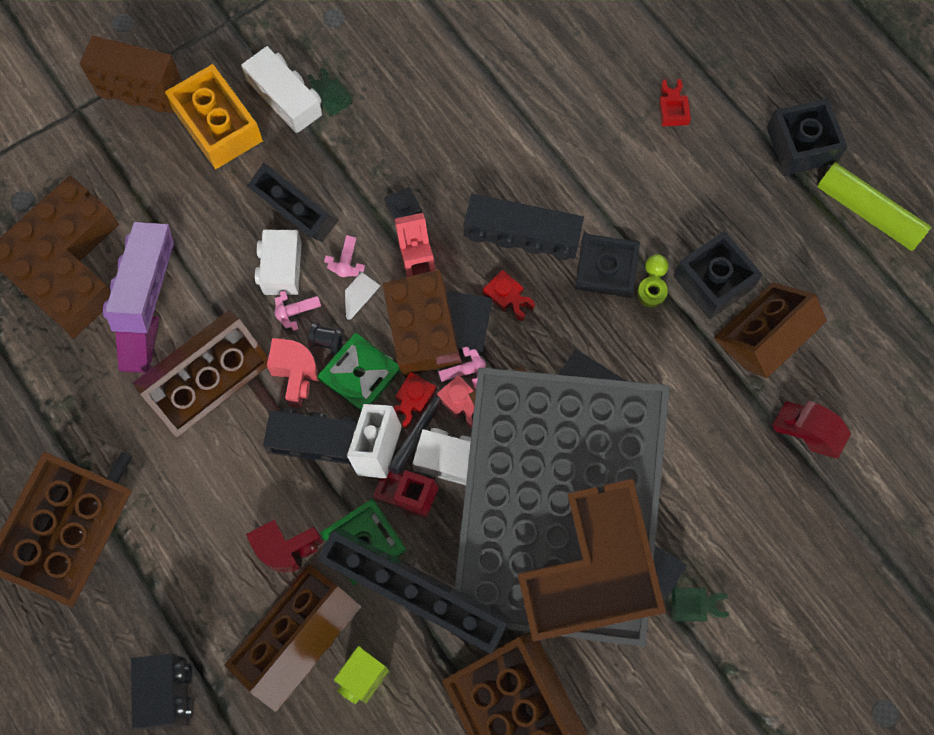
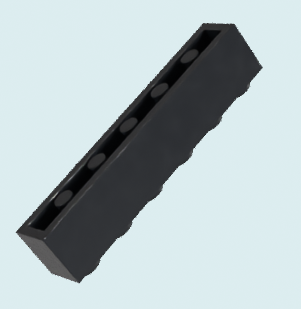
(414, 590)

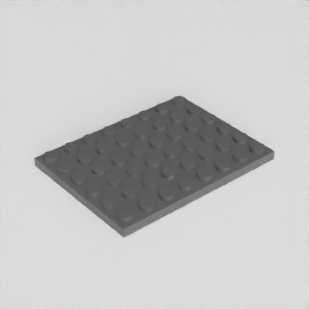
(531, 448)

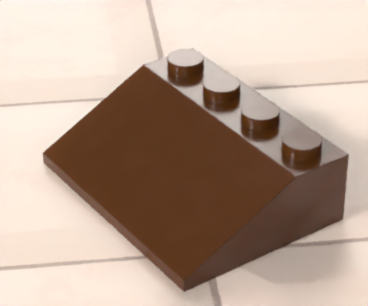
(59, 528)
(513, 694)

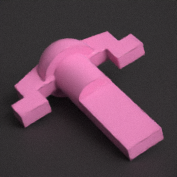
(343, 268)
(283, 312)
(465, 368)

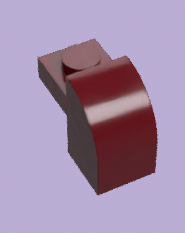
(816, 425)
(407, 492)
(277, 552)

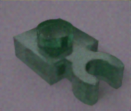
(332, 93)
(693, 606)

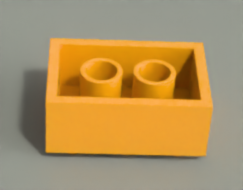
(214, 116)

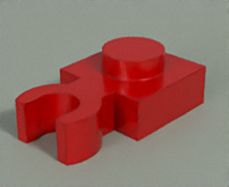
(673, 107)
(507, 293)
(413, 397)

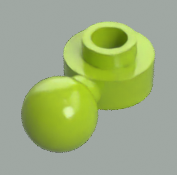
(656, 268)

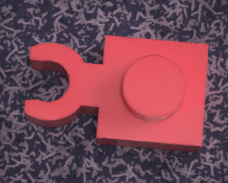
(457, 399)

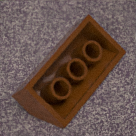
(202, 373)
(292, 637)

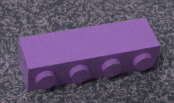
(139, 278)

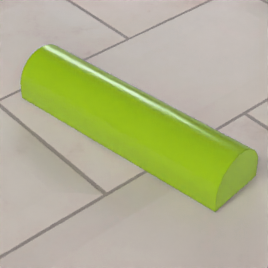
(874, 206)

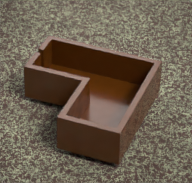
(46, 250)
(610, 582)

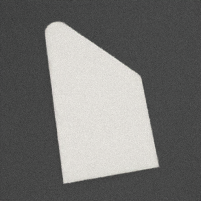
(358, 294)

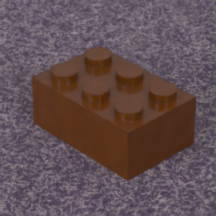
(130, 73)
(421, 323)

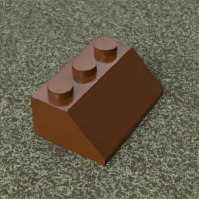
(771, 328)

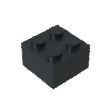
(806, 136)
(717, 274)
(160, 692)

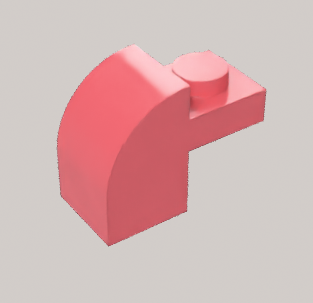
(414, 245)
(294, 362)

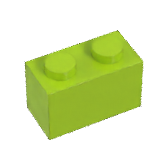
(360, 676)

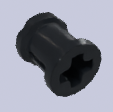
(325, 337)

